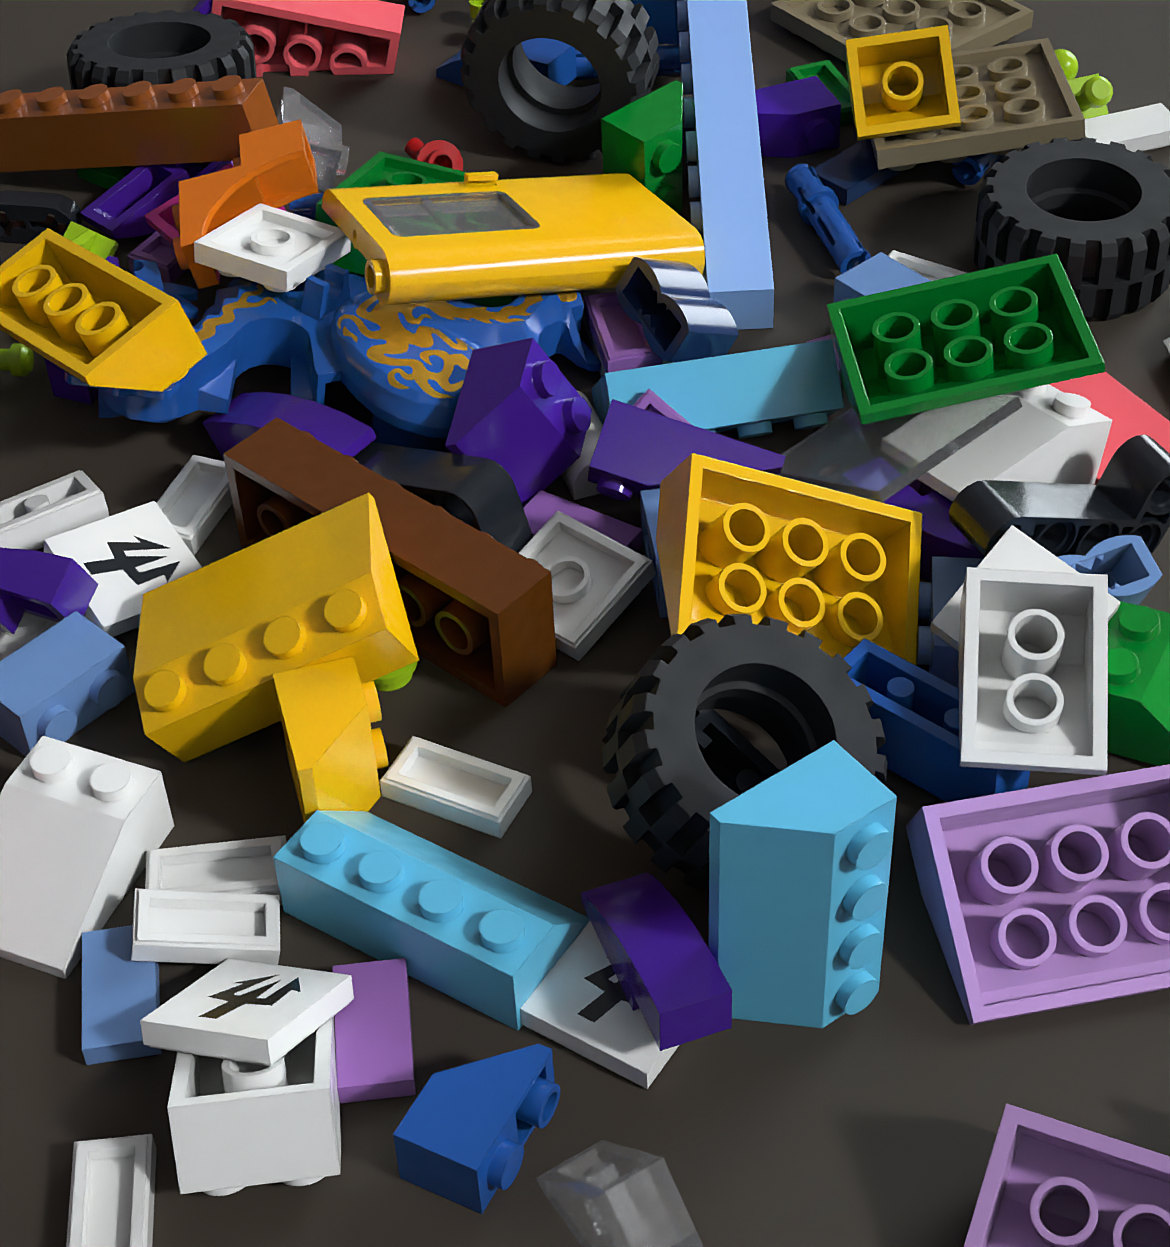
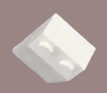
(1044, 441)
(1033, 671)
(72, 848)
(255, 1121)

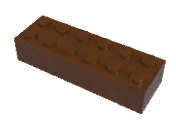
(465, 594)

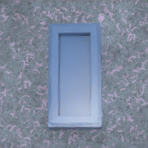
(115, 996)

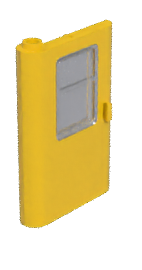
(507, 235)

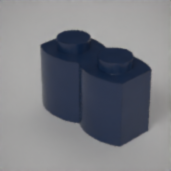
(675, 310)

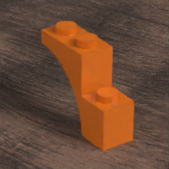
(271, 170)

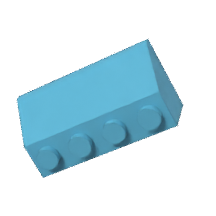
(738, 389)
(802, 890)
(419, 902)

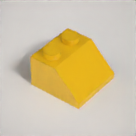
(902, 82)
(331, 737)

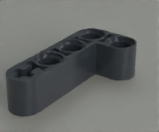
(463, 485)
(1074, 517)

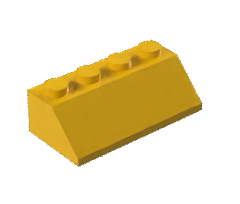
(95, 317)

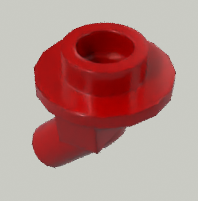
(435, 152)

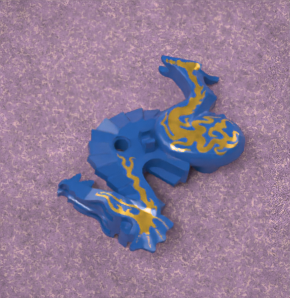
(393, 358)

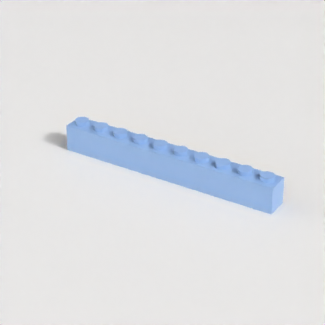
(727, 157)

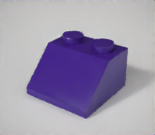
(519, 415)

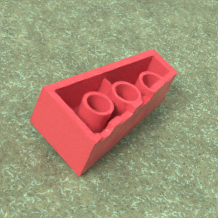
(319, 34)

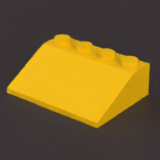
(788, 553)
(262, 611)

